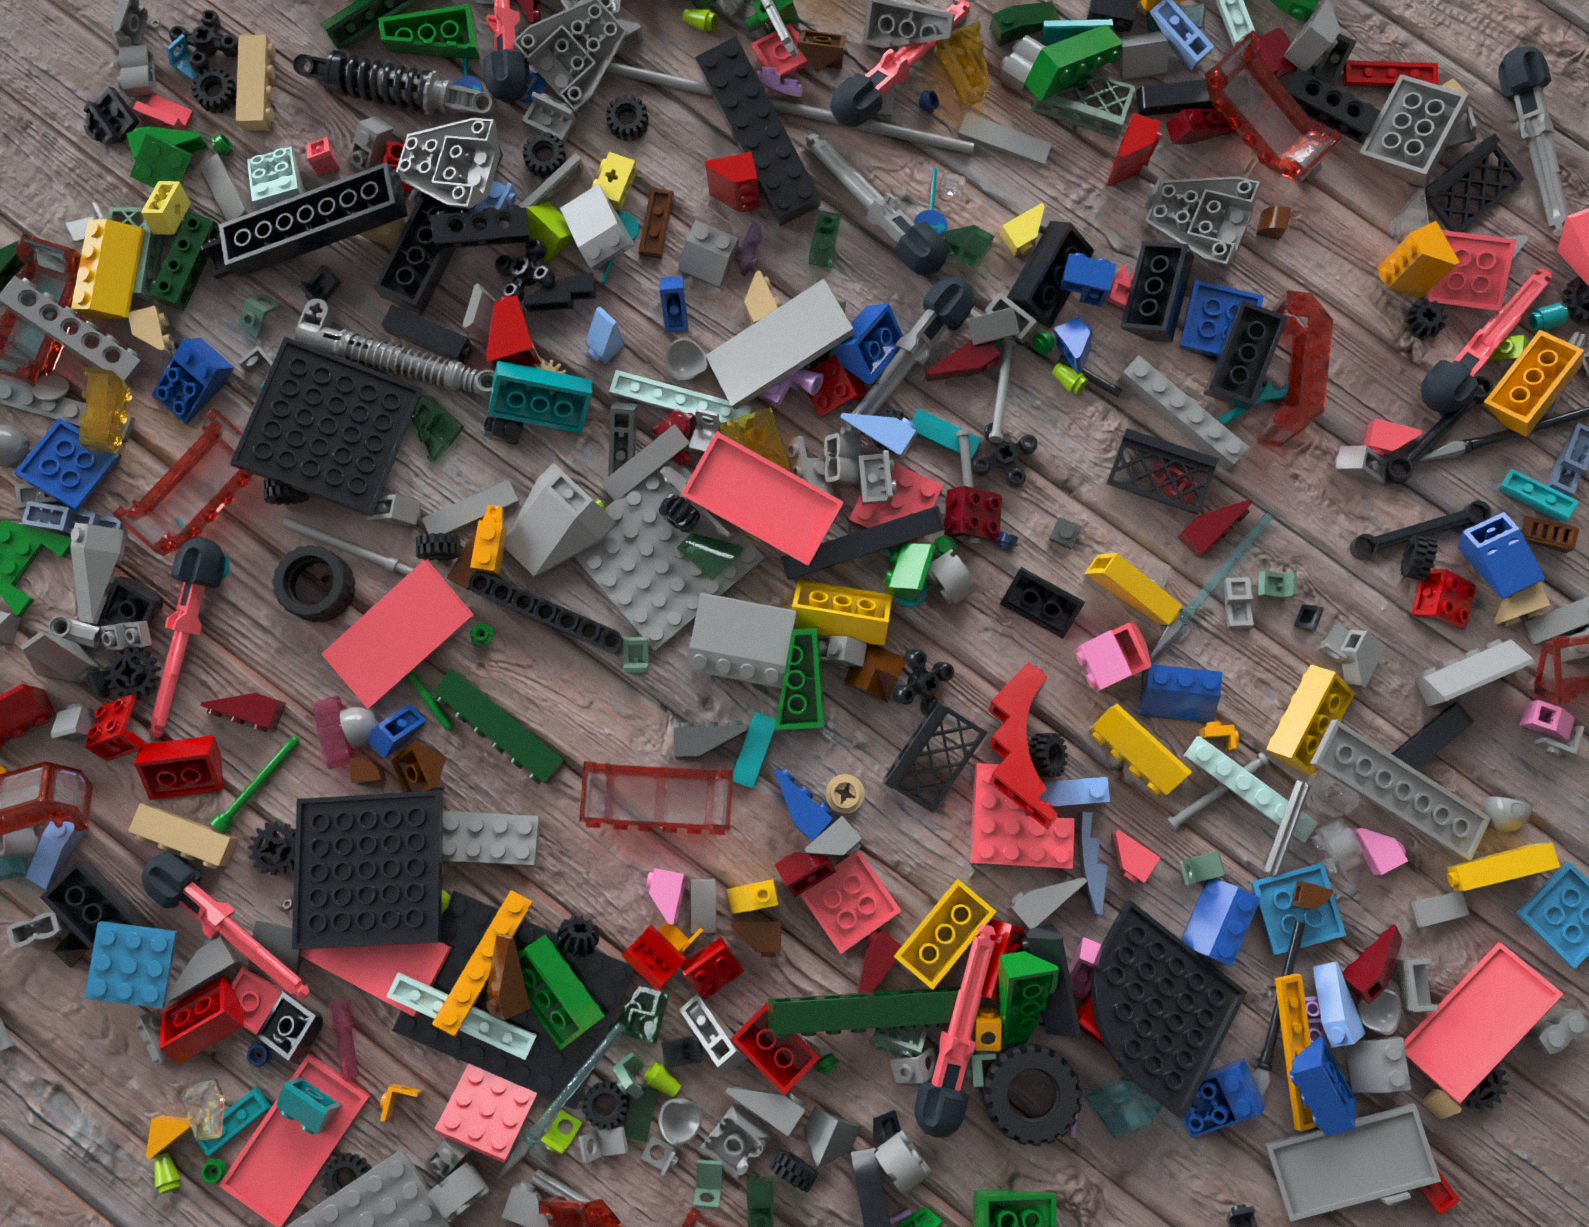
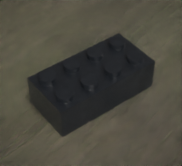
(1245, 355)
(86, 897)

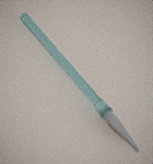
(1175, 628)
(533, 1134)

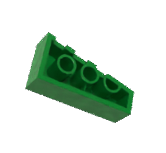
(432, 33)
(1071, 60)
(802, 688)

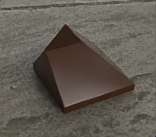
(822, 49)
(878, 673)
(419, 768)

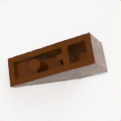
(506, 984)

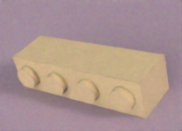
(255, 83)
(183, 835)

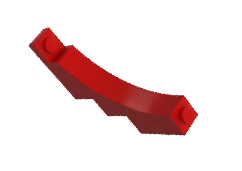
(1016, 774)

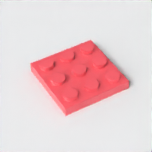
(1480, 275)
(913, 495)
(850, 902)
(486, 1113)

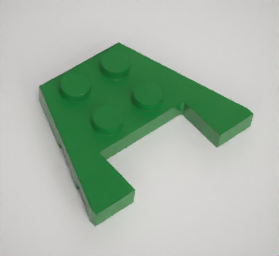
(18, 550)

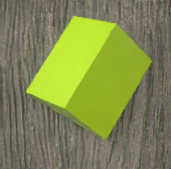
(550, 227)

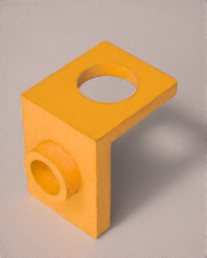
(676, 937)
(988, 1021)
(388, 1099)

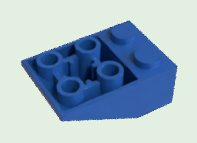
(192, 378)
(1501, 555)
(805, 813)
(1224, 1099)

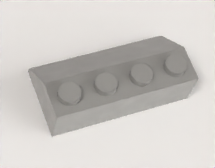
(1472, 672)

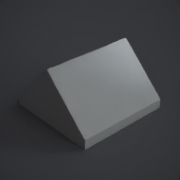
(1143, 56)

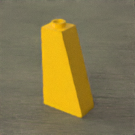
(1134, 588)
(1503, 866)
(752, 896)

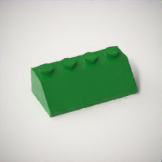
(556, 993)

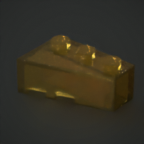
(965, 64)
(105, 411)

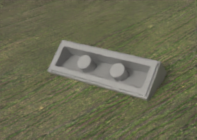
(224, 188)

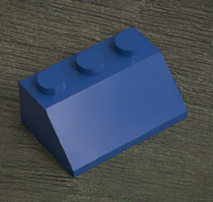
(873, 344)
(1180, 693)
(1220, 921)
(1324, 1089)

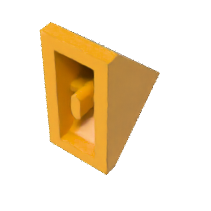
(164, 1133)

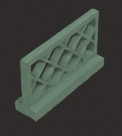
(1085, 116)
(150, 252)

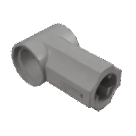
(76, 631)

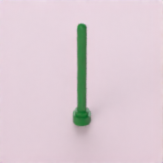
(430, 701)
(223, 821)

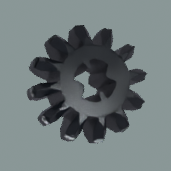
(1425, 318)
(679, 513)
(577, 936)

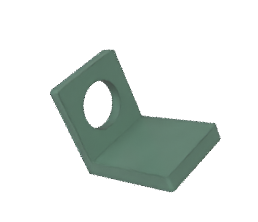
(254, 313)
(1202, 867)
(708, 1183)

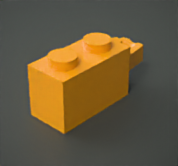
(489, 542)

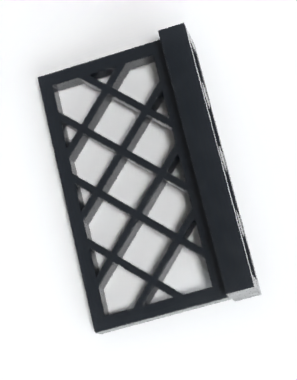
(1464, 166)
(1174, 455)
(915, 746)

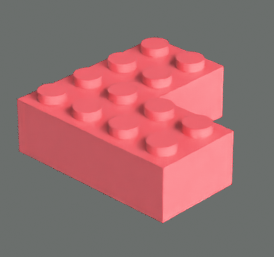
(1008, 837)

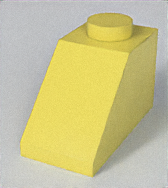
(1023, 231)

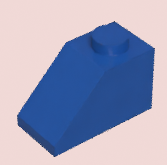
(673, 304)
(1074, 342)
(396, 730)

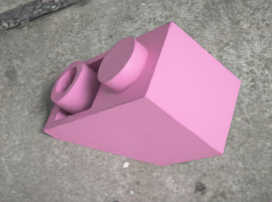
(1547, 719)

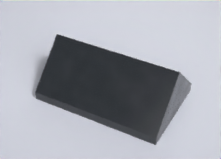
(1042, 602)

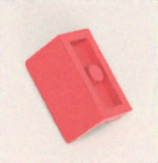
(164, 113)

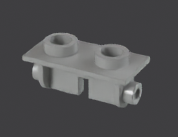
(149, 1029)

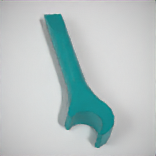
(1266, 395)

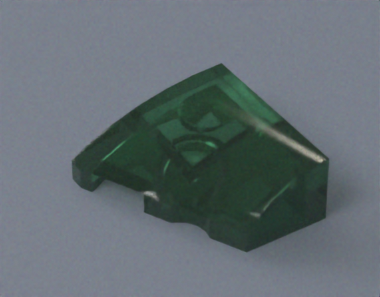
(435, 427)
(708, 553)
(643, 1014)

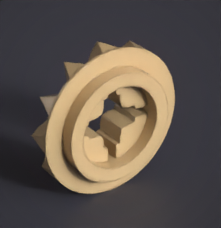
(855, 788)

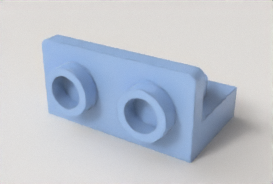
(499, 197)

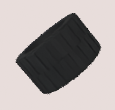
(291, 567)

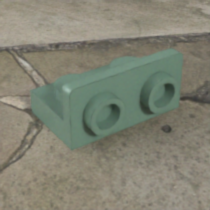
(900, 1041)

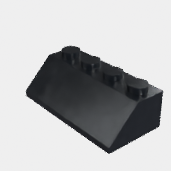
(1039, 283)
(1157, 290)
(1060, 1014)

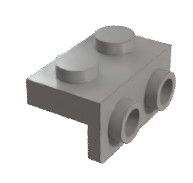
(548, 116)
(876, 478)

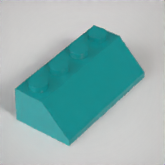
(539, 397)

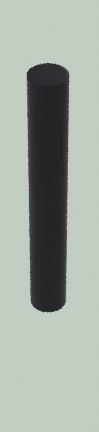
(1095, 379)

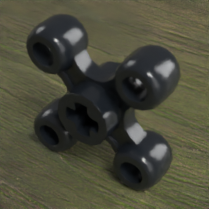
(205, 41)
(525, 269)
(1008, 464)
(922, 681)

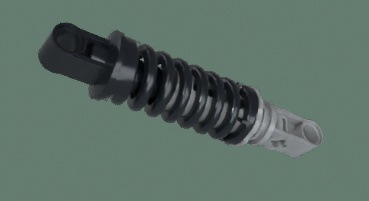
(412, 90)

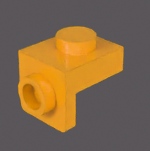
(1215, 730)

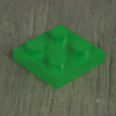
(160, 162)

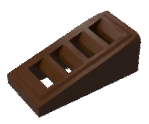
(1570, 532)

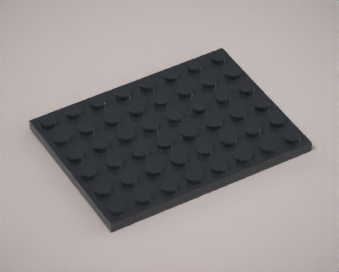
(546, 1067)

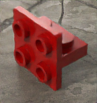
(654, 957)
(711, 968)

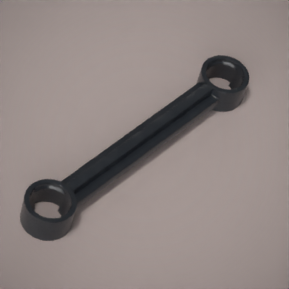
(1436, 434)
(1422, 529)

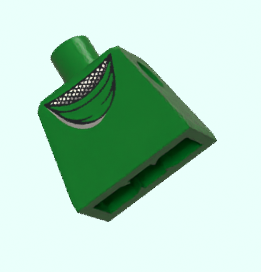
(761, 19)

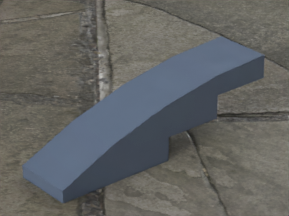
(1570, 463)
(63, 519)
(1091, 870)

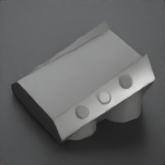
(129, 23)
(479, 315)
(737, 1141)

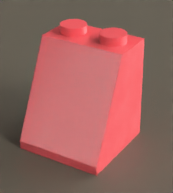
(1575, 243)

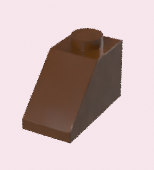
(760, 935)

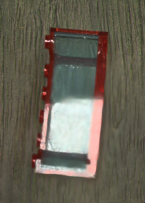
(23, 348)

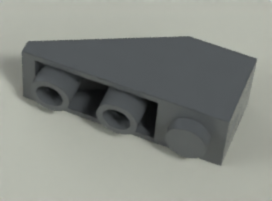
(701, 740)

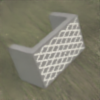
(1415, 984)

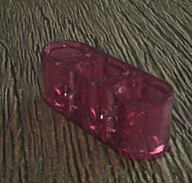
(332, 738)

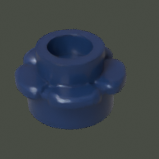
(928, 101)
(1007, 540)
(252, 1054)

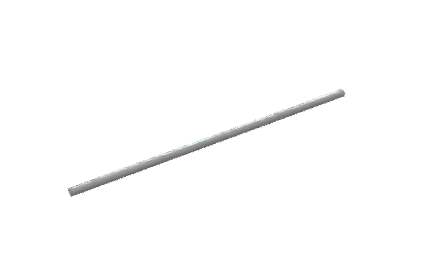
(797, 109)

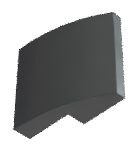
(278, 942)

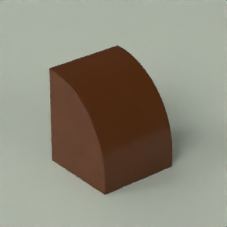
(1273, 222)
(365, 771)
(1310, 895)

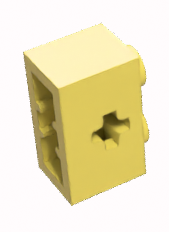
(616, 168)
(166, 207)

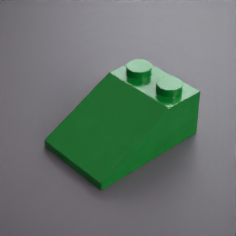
(1013, 1208)

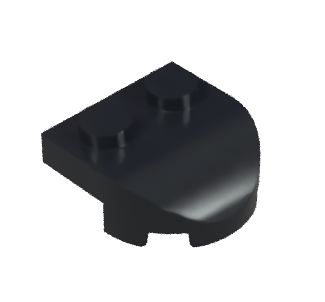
(109, 118)

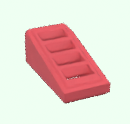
(1169, 489)

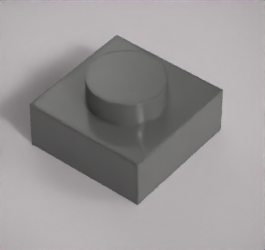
(1064, 533)

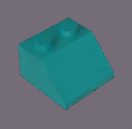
(307, 1105)

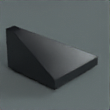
(98, 683)
(885, 1126)

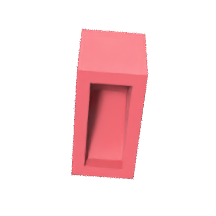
(1388, 437)
(1133, 647)
(1133, 858)

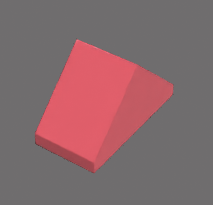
(322, 157)

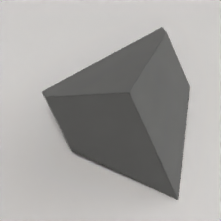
(1334, 61)
(829, 1136)

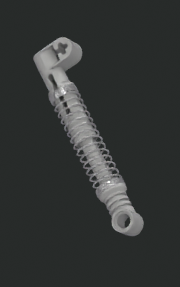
(348, 345)

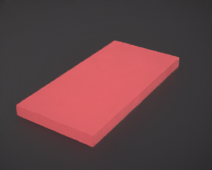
(762, 498)
(397, 634)
(377, 966)
(1480, 1022)
(285, 1159)

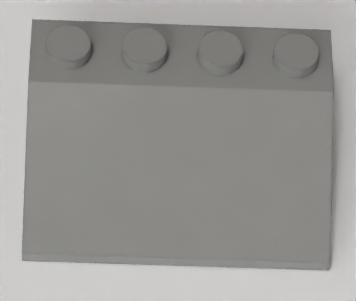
(1414, 129)
(740, 640)

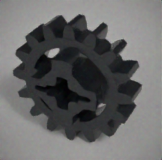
(1576, 294)
(137, 682)
(271, 839)
(1489, 1084)

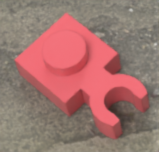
(1120, 288)

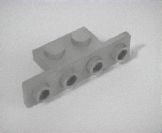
(807, 468)
(676, 480)

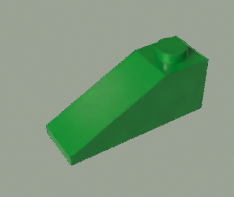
(185, 140)

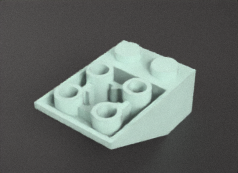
(274, 177)

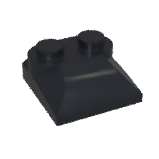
(130, 602)
(290, 1028)

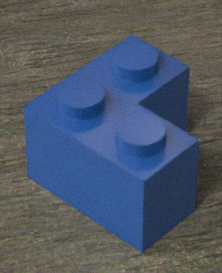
(1088, 277)

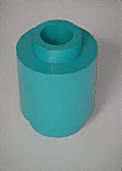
(1548, 317)

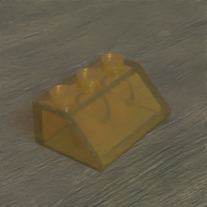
(759, 434)

